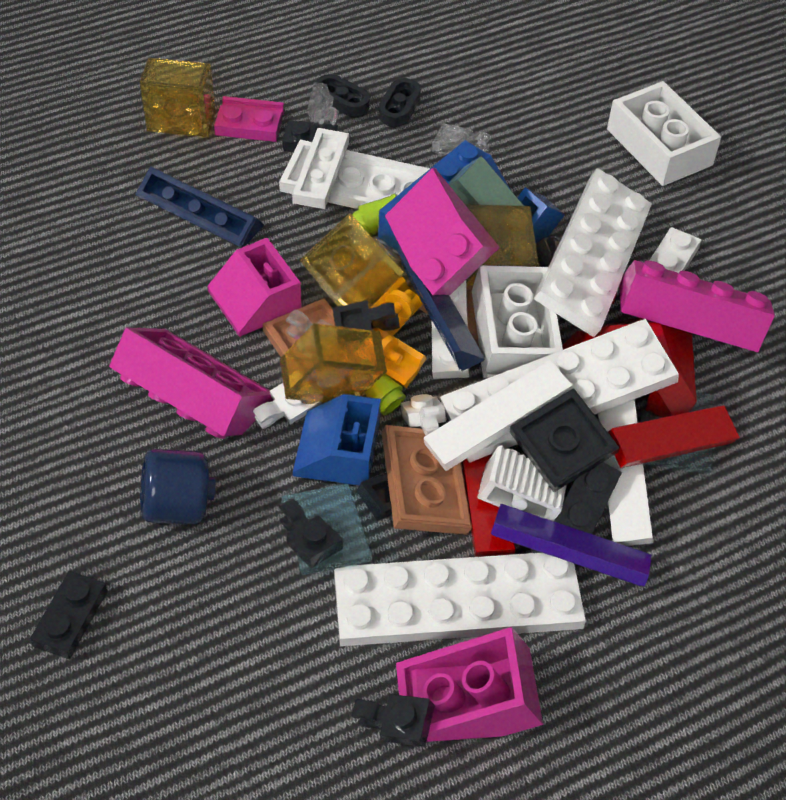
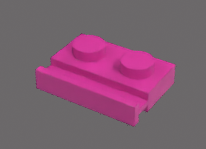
(249, 119)

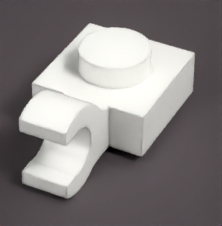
(272, 411)
(424, 412)

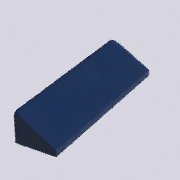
(198, 208)
(447, 321)

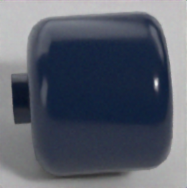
(175, 486)

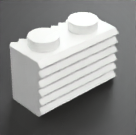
(518, 484)

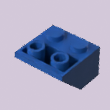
(339, 440)

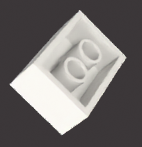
(663, 133)
(509, 321)

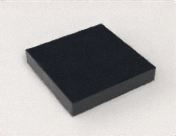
(564, 440)

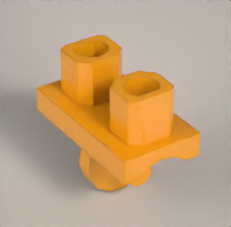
(404, 300)
(401, 360)

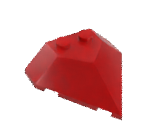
(678, 345)

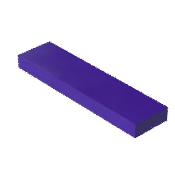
(572, 545)

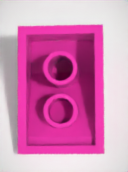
(439, 235)
(476, 687)

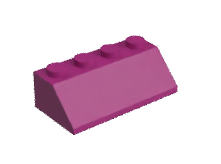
(695, 305)
(189, 380)

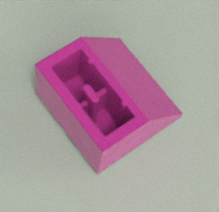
(255, 287)

